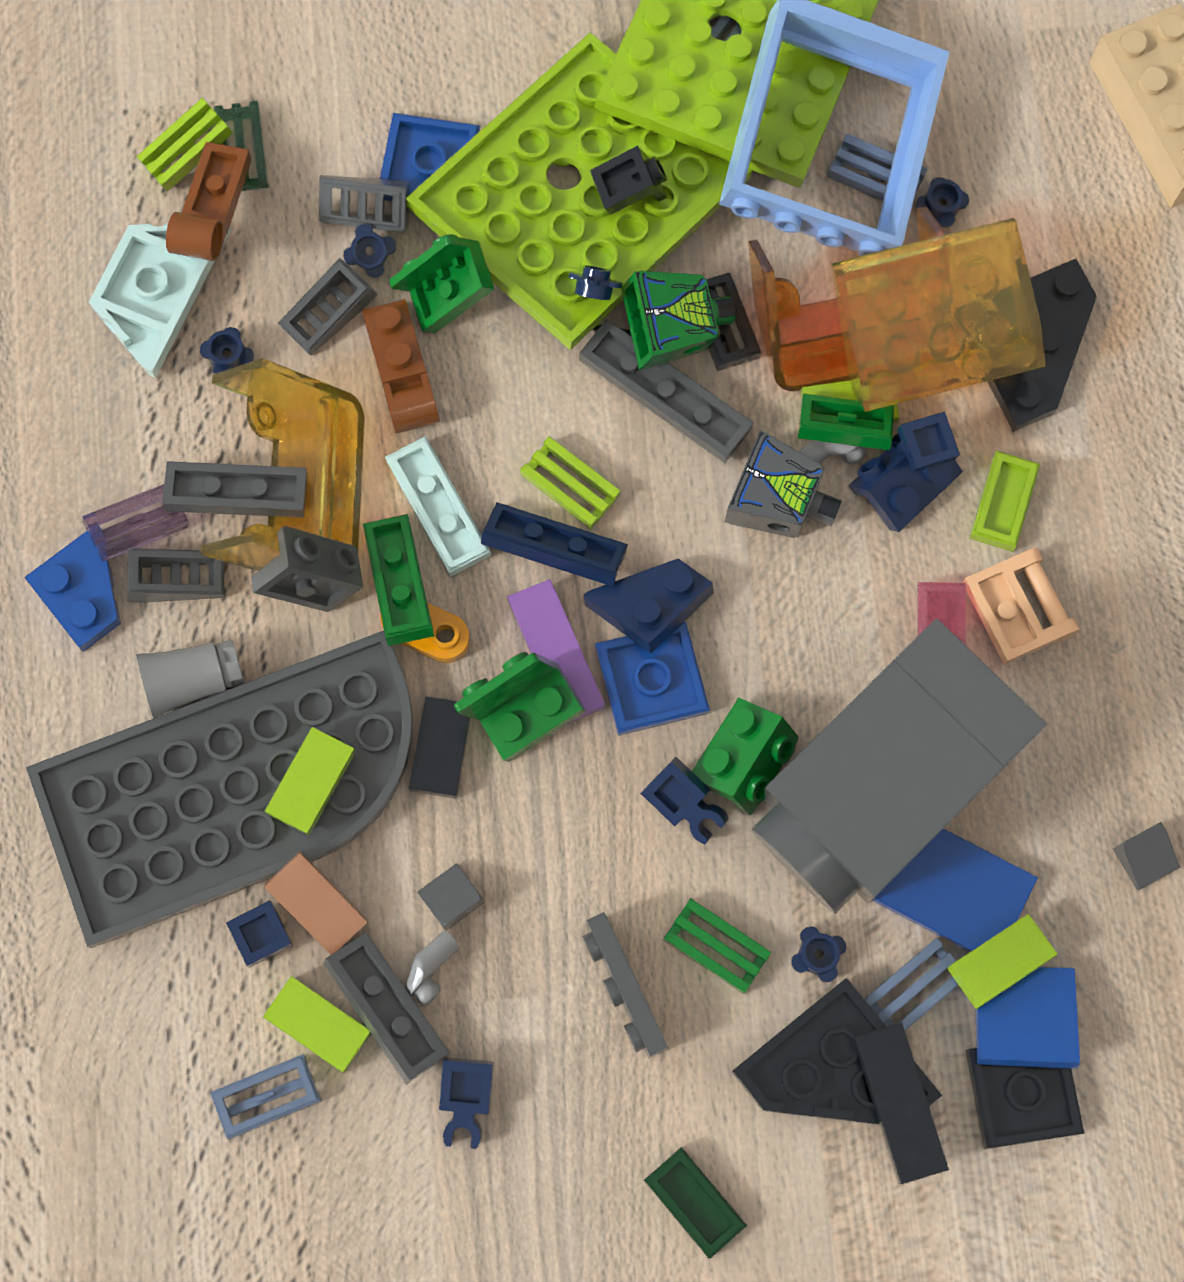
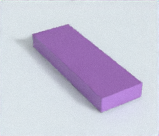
(551, 636)

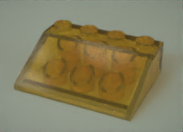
(938, 315)

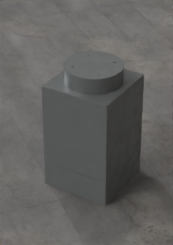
(893, 769)

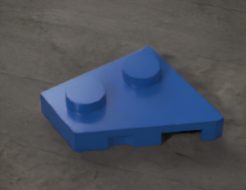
(78, 591)

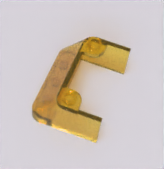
(309, 429)

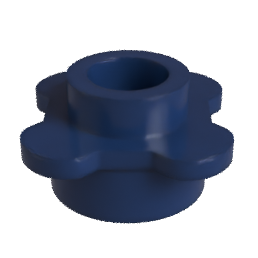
(950, 192)
(367, 238)
(594, 283)
(226, 340)
(830, 946)

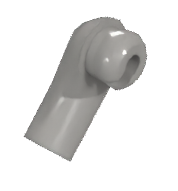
(821, 450)
(425, 964)

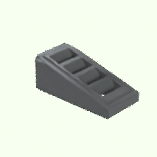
(398, 189)
(327, 284)
(175, 591)

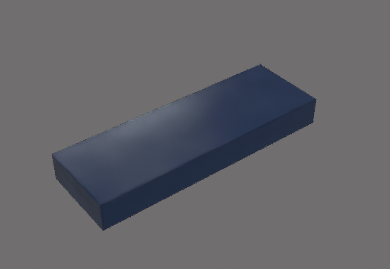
(554, 544)

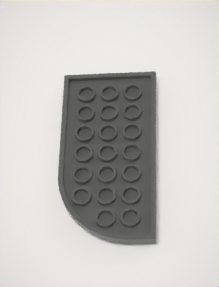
(181, 800)

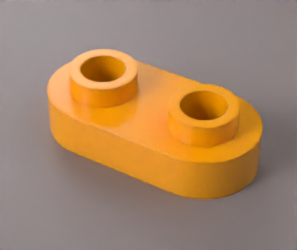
(437, 650)

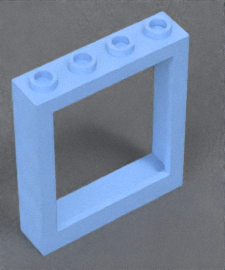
(865, 48)

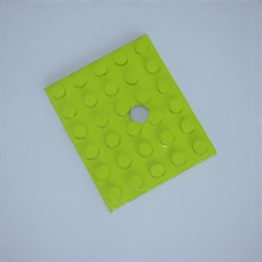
(695, 87)
(539, 233)

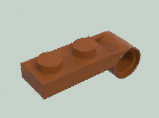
(209, 203)
(400, 366)

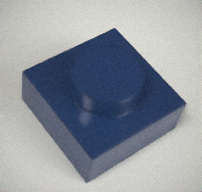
(928, 442)
(259, 934)

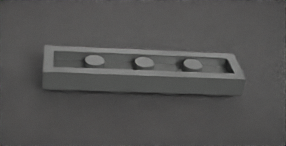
(667, 393)

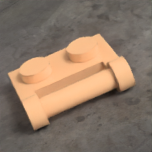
(1007, 611)

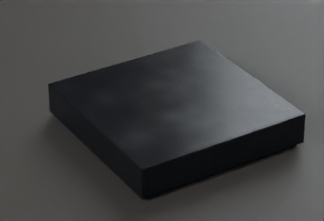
(1023, 1103)

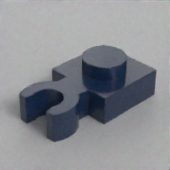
(679, 795)
(465, 1092)

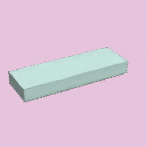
(437, 506)

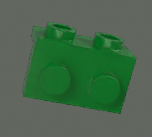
(445, 280)
(746, 754)

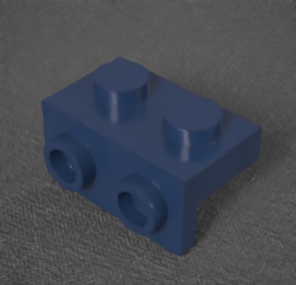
(897, 491)

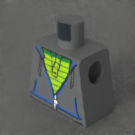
(779, 490)

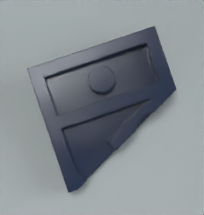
(651, 602)

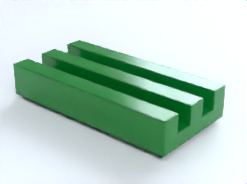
(843, 426)
(727, 930)

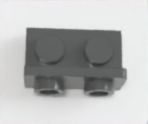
(310, 571)

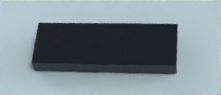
(900, 1104)

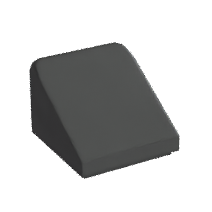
(1147, 856)
(451, 897)

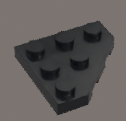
(1064, 308)
(815, 1064)

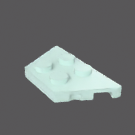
(148, 293)

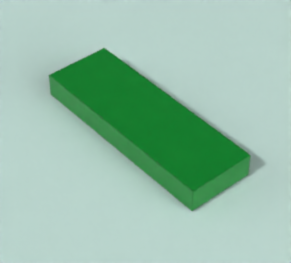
(398, 580)

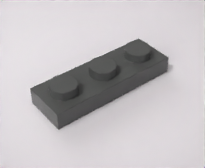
(235, 489)
(623, 986)
(386, 1008)

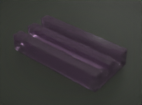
(137, 539)

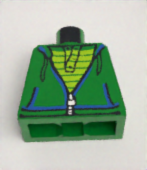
(672, 315)

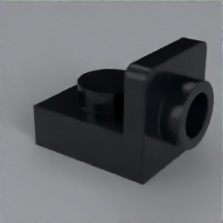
(629, 179)

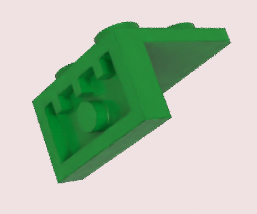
(522, 703)

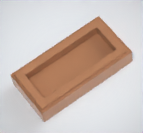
(316, 903)

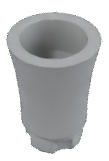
(188, 674)

